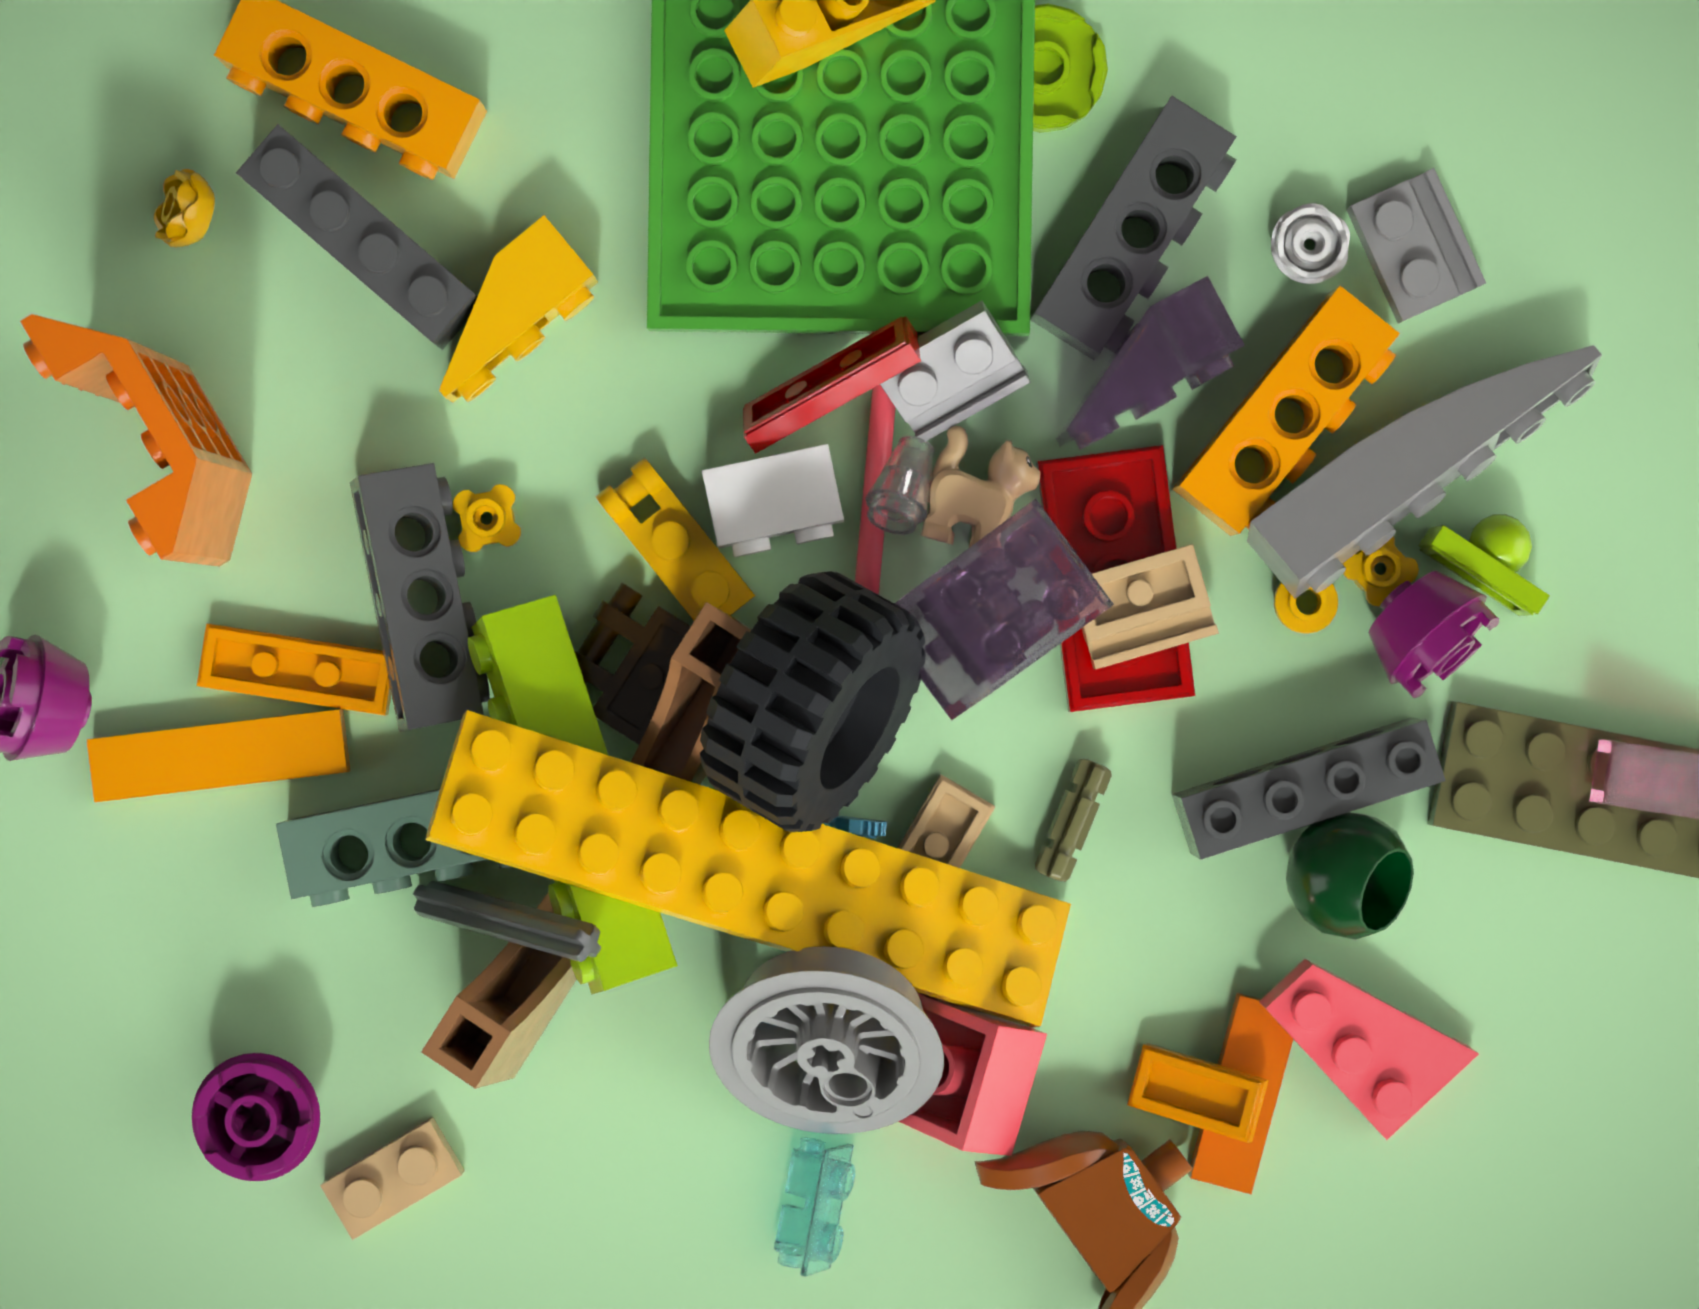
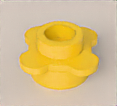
(500, 530)
(1377, 587)

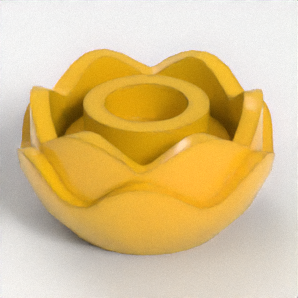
(186, 209)

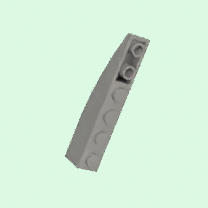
(1407, 466)

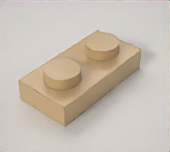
(392, 1178)

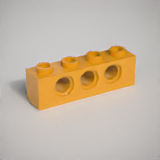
(268, 28)
(1336, 325)

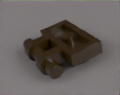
(636, 686)

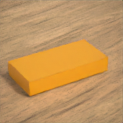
(1197, 1092)

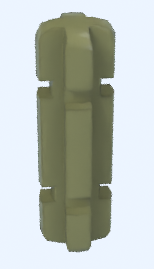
(1073, 820)

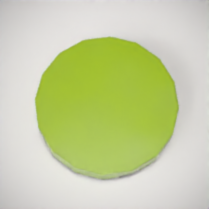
(1070, 95)

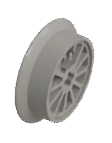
(851, 1026)

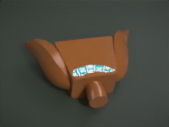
(1105, 1205)

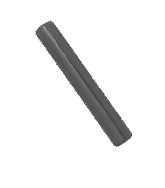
(507, 921)

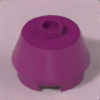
(1428, 629)
(41, 698)
(255, 1117)

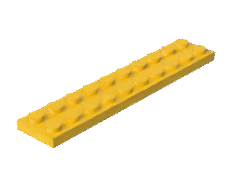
(731, 870)

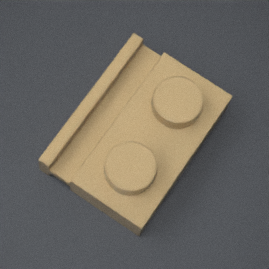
(1155, 608)

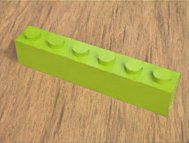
(544, 691)

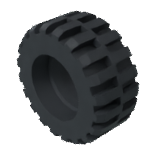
(812, 701)

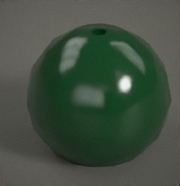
(1349, 875)

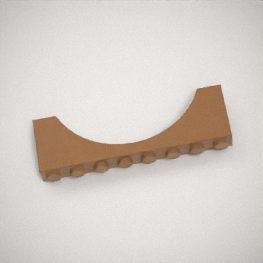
(518, 993)

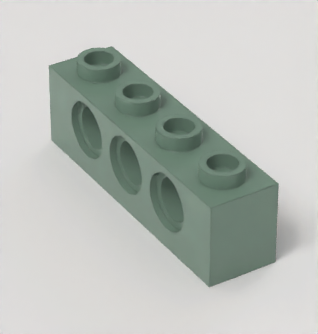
(313, 841)

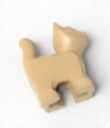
(974, 501)

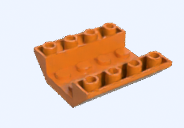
(199, 505)

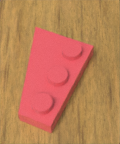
(1366, 1047)

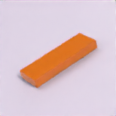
(1259, 1048)

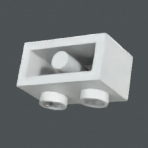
(773, 498)

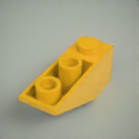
(790, 35)
(521, 294)

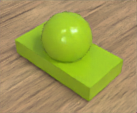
(1490, 560)

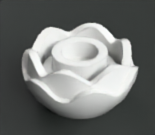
(1330, 239)

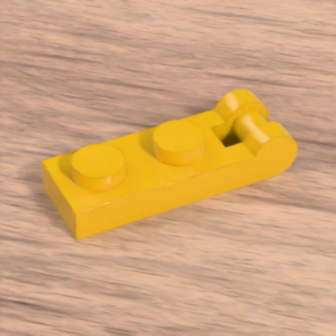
(675, 544)

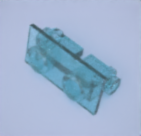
(812, 1234)

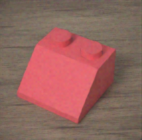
(983, 1079)

